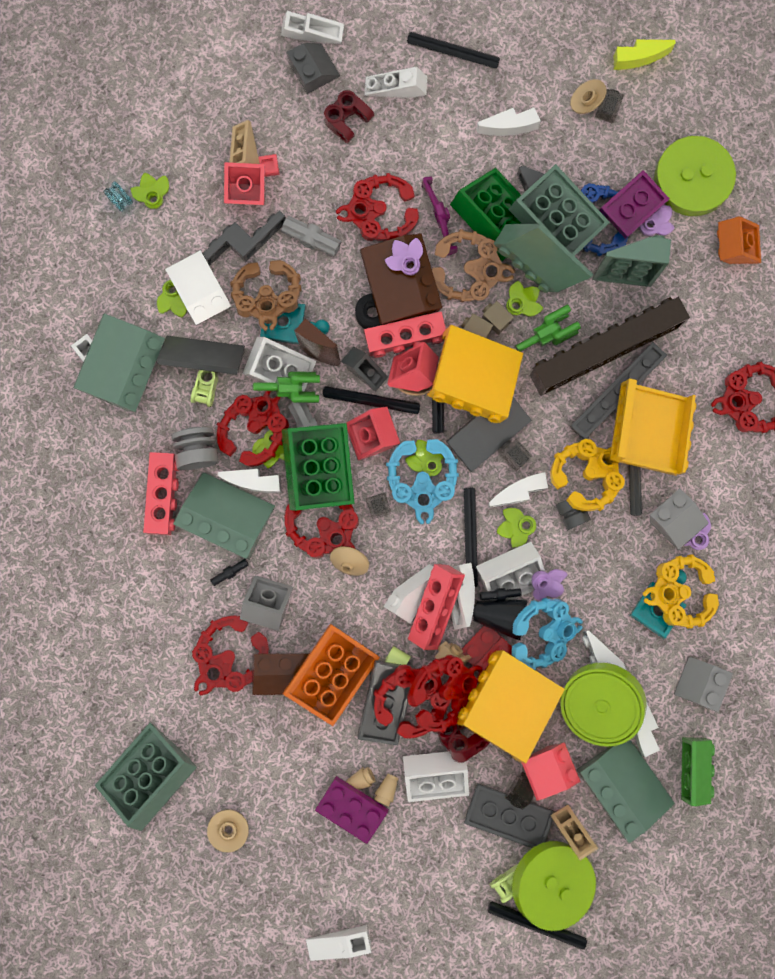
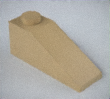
(243, 144)
(574, 832)

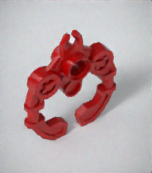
(373, 209)
(746, 400)
(257, 421)
(328, 530)
(223, 662)
(404, 677)
(458, 688)

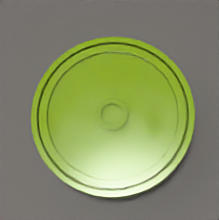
(695, 175)
(603, 704)
(553, 886)

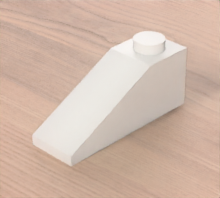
(408, 596)

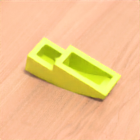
(642, 53)

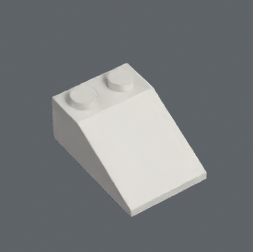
(198, 287)
(274, 360)

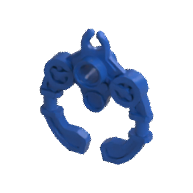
(593, 192)

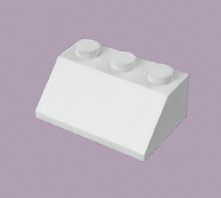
(511, 570)
(434, 777)

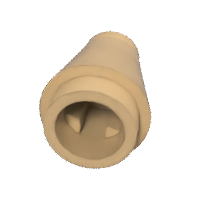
(362, 778)
(386, 790)

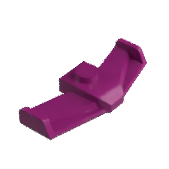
(441, 213)

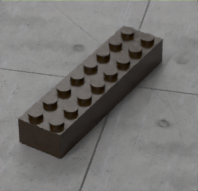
(608, 346)

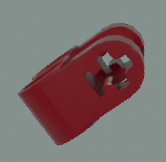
(357, 107)
(472, 744)

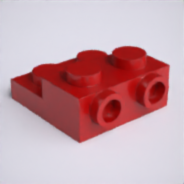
(483, 645)

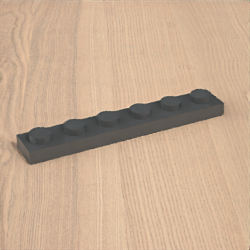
(608, 400)

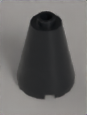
(499, 615)

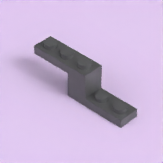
(240, 242)

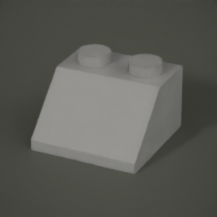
(678, 519)
(266, 603)
(703, 684)

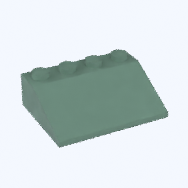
(560, 209)
(541, 257)
(636, 262)
(119, 363)
(224, 515)
(145, 777)
(626, 789)

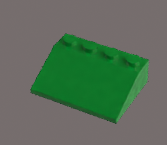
(486, 204)
(318, 466)

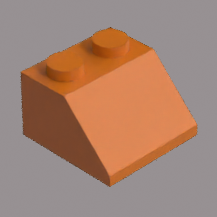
(739, 241)

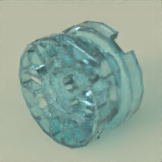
(116, 199)

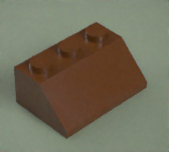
(274, 671)

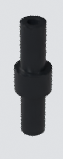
(229, 572)
(500, 594)

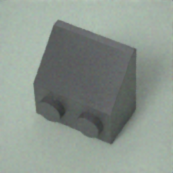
(312, 66)

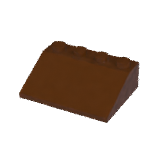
(395, 293)

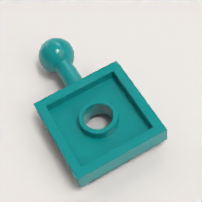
(287, 332)
(645, 615)

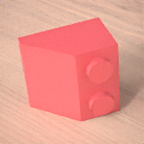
(244, 183)
(414, 369)
(372, 433)
(550, 771)

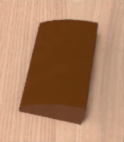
(317, 344)

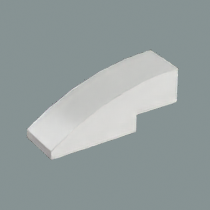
(311, 28)
(509, 123)
(251, 480)
(520, 490)
(464, 604)
(644, 738)

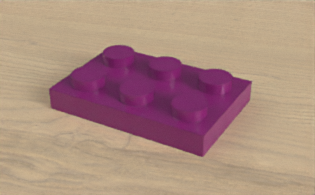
(634, 204)
(351, 810)

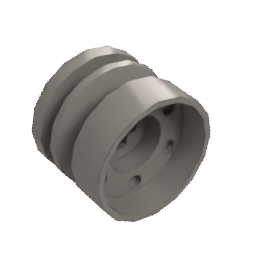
(194, 446)

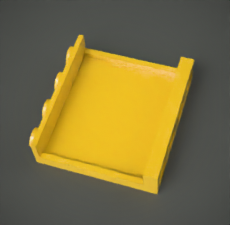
(476, 374)
(652, 429)
(510, 705)

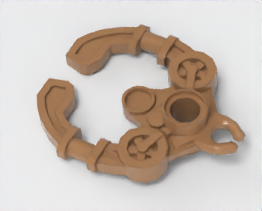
(476, 268)
(266, 305)

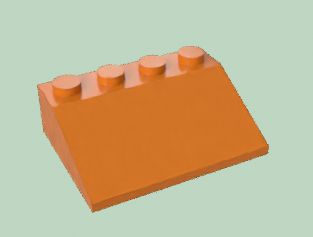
(331, 675)

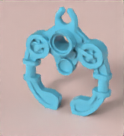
(423, 485)
(557, 632)

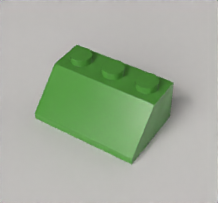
(697, 771)

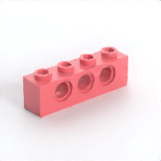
(374, 335)
(157, 463)
(436, 607)

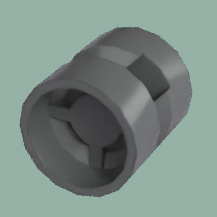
(572, 516)

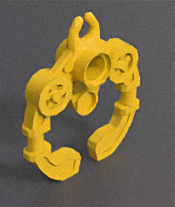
(595, 469)
(676, 593)

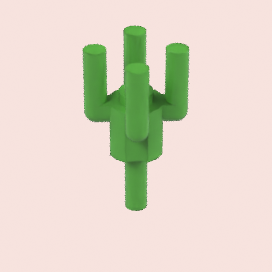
(551, 331)
(292, 387)

